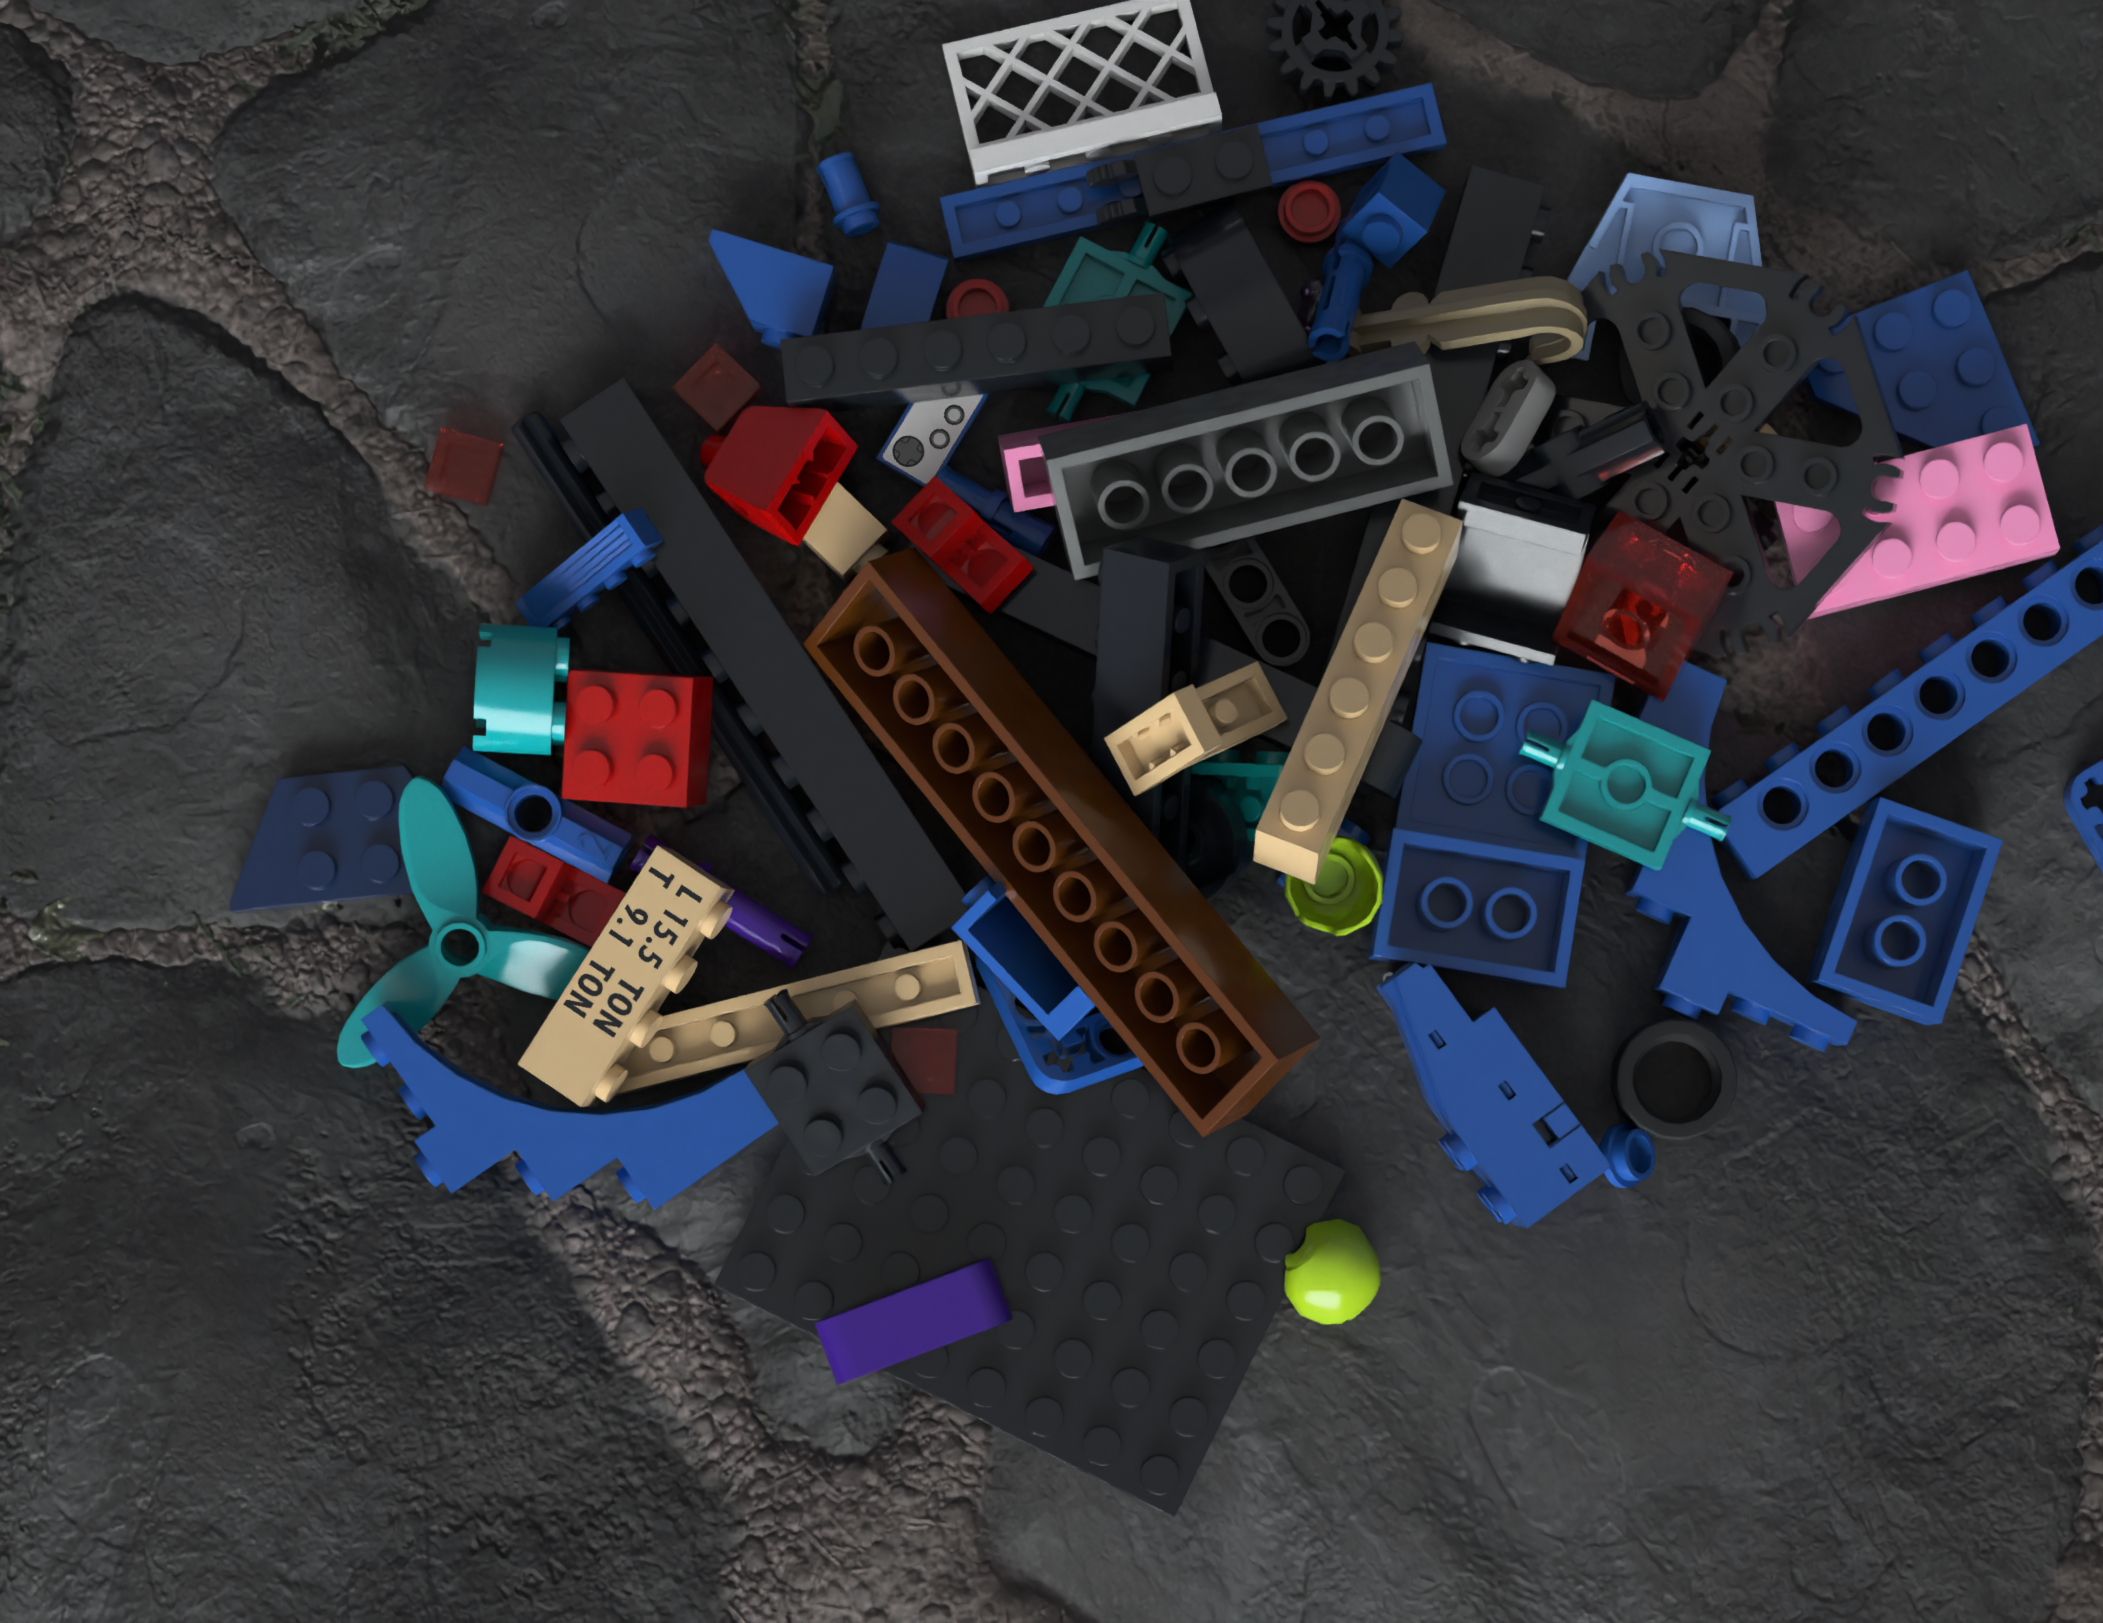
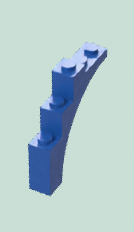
(1713, 947)
(477, 1125)

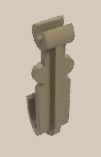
(1481, 314)

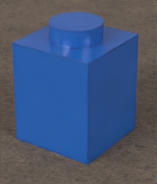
(1393, 210)

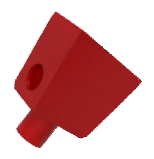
(778, 466)

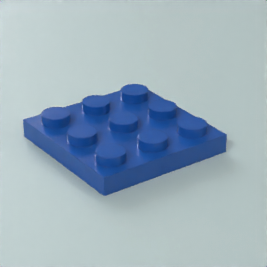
(1472, 723)

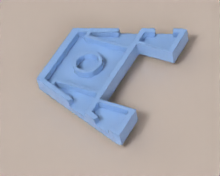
(1678, 218)

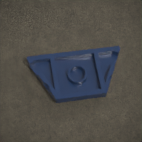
(327, 842)

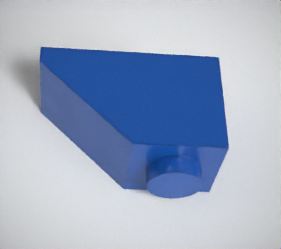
(776, 288)

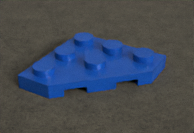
(1933, 365)

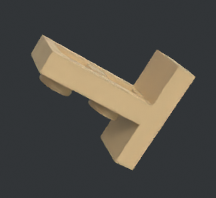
(1194, 726)

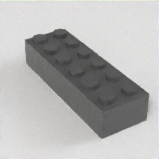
(1250, 457)

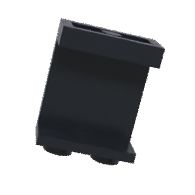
(1513, 568)

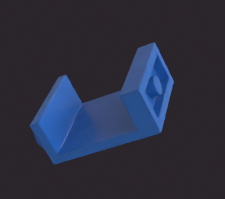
(1021, 958)

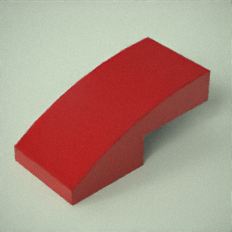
(962, 545)
(552, 891)

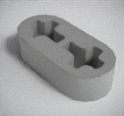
(1508, 418)

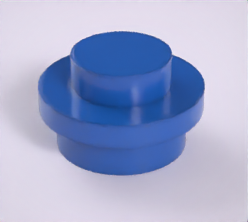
(1629, 1153)

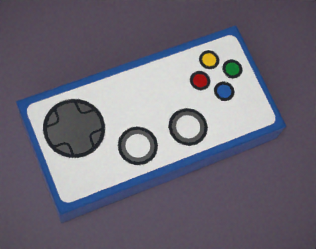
(929, 436)

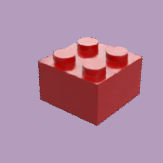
(637, 737)

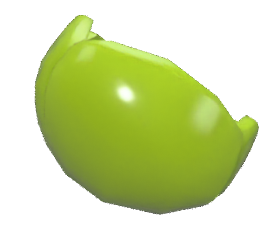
(1344, 893)
(1332, 1273)

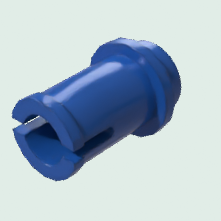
(848, 195)

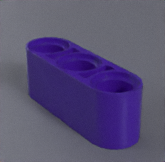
(913, 1321)

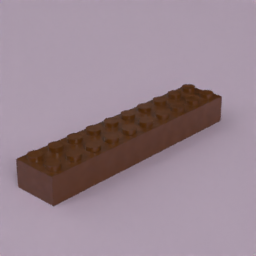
(1060, 841)

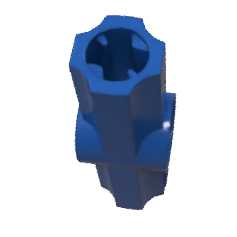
(571, 835)

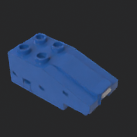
(1490, 1100)

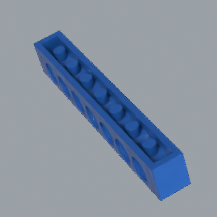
(1759, 844)

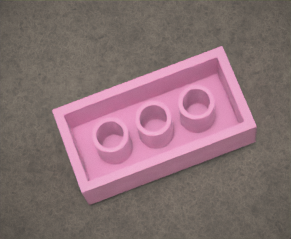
(1955, 518)

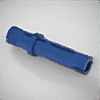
(1346, 272)

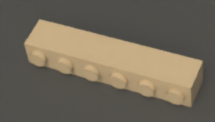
(1357, 692)

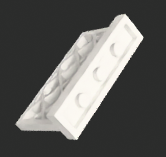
(1093, 138)

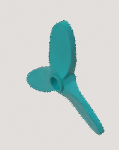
(447, 891)

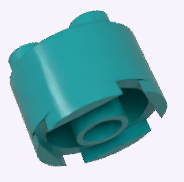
(518, 689)

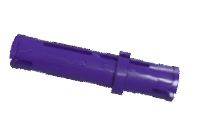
(749, 917)

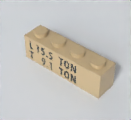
(627, 978)

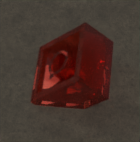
(1641, 605)

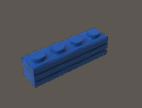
(590, 570)

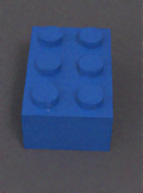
(1477, 909)
(1904, 911)

